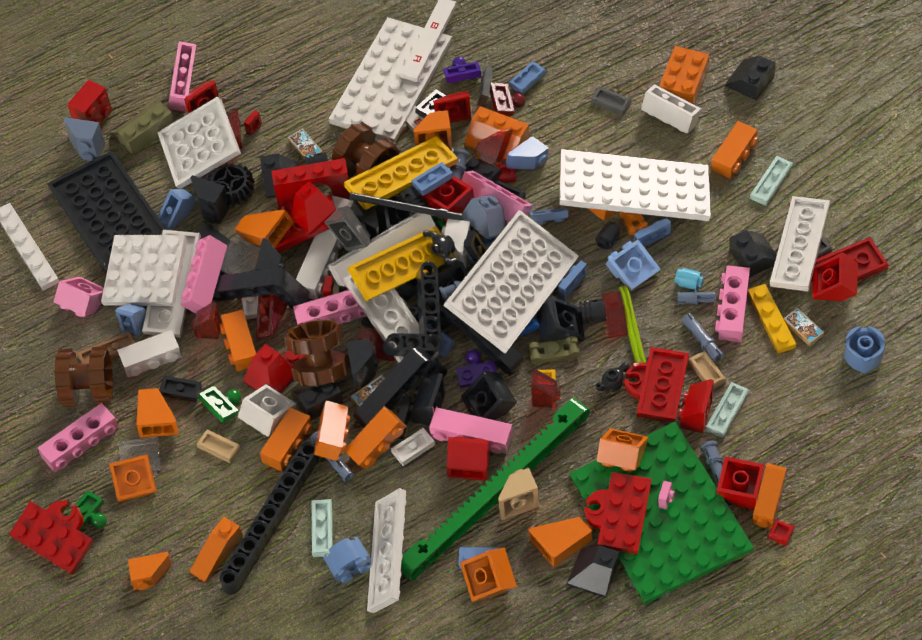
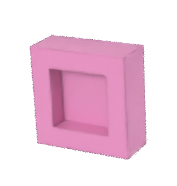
(666, 495)

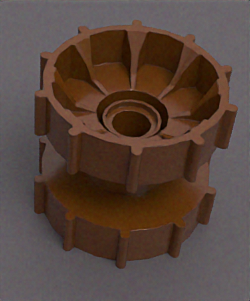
(362, 150)
(320, 363)
(72, 376)

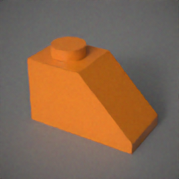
(148, 569)

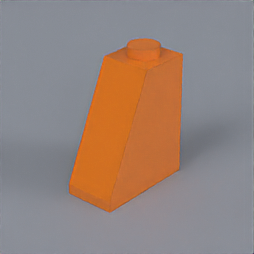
(266, 225)
(154, 415)
(769, 496)
(561, 539)

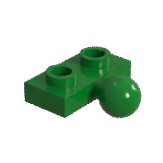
(219, 405)
(89, 505)

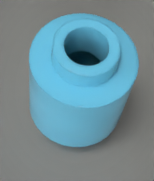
(689, 278)

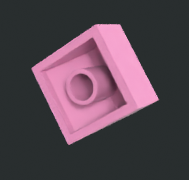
(79, 296)

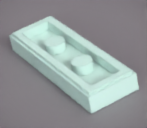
(771, 180)
(727, 410)
(322, 527)

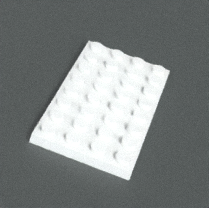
(377, 90)
(634, 185)
(511, 281)

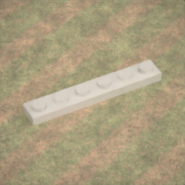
(27, 247)

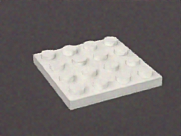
(198, 142)
(144, 270)

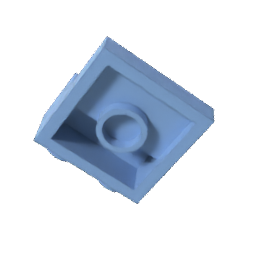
(632, 264)

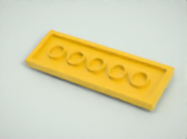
(396, 173)
(394, 266)

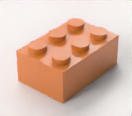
(685, 73)

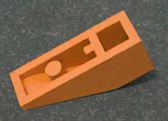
(216, 549)

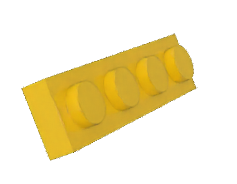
(771, 318)

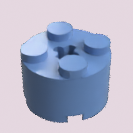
(864, 348)
(347, 559)

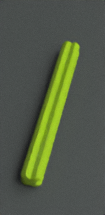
(632, 327)

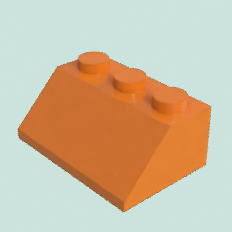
(488, 122)

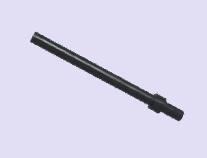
(441, 213)

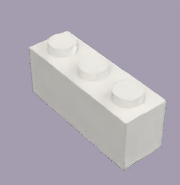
(670, 109)
(149, 353)

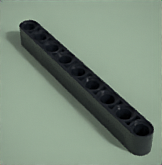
(269, 525)

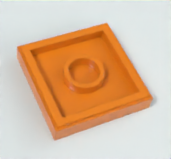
(132, 478)

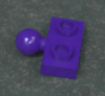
(461, 70)
(468, 374)

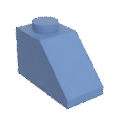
(527, 155)
(176, 208)
(131, 318)

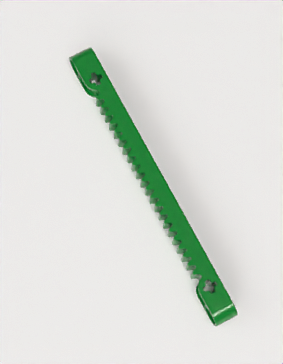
(565, 422)

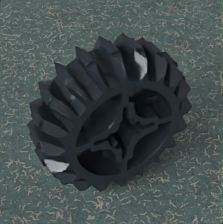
(241, 181)

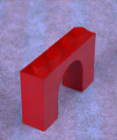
(291, 179)

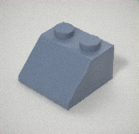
(85, 137)
(485, 216)

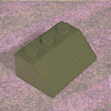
(143, 127)

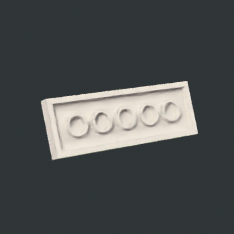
(800, 243)
(387, 314)
(166, 318)
(386, 551)

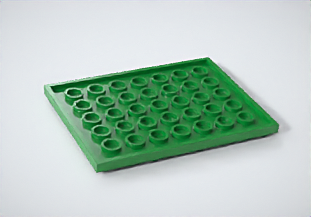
(687, 537)

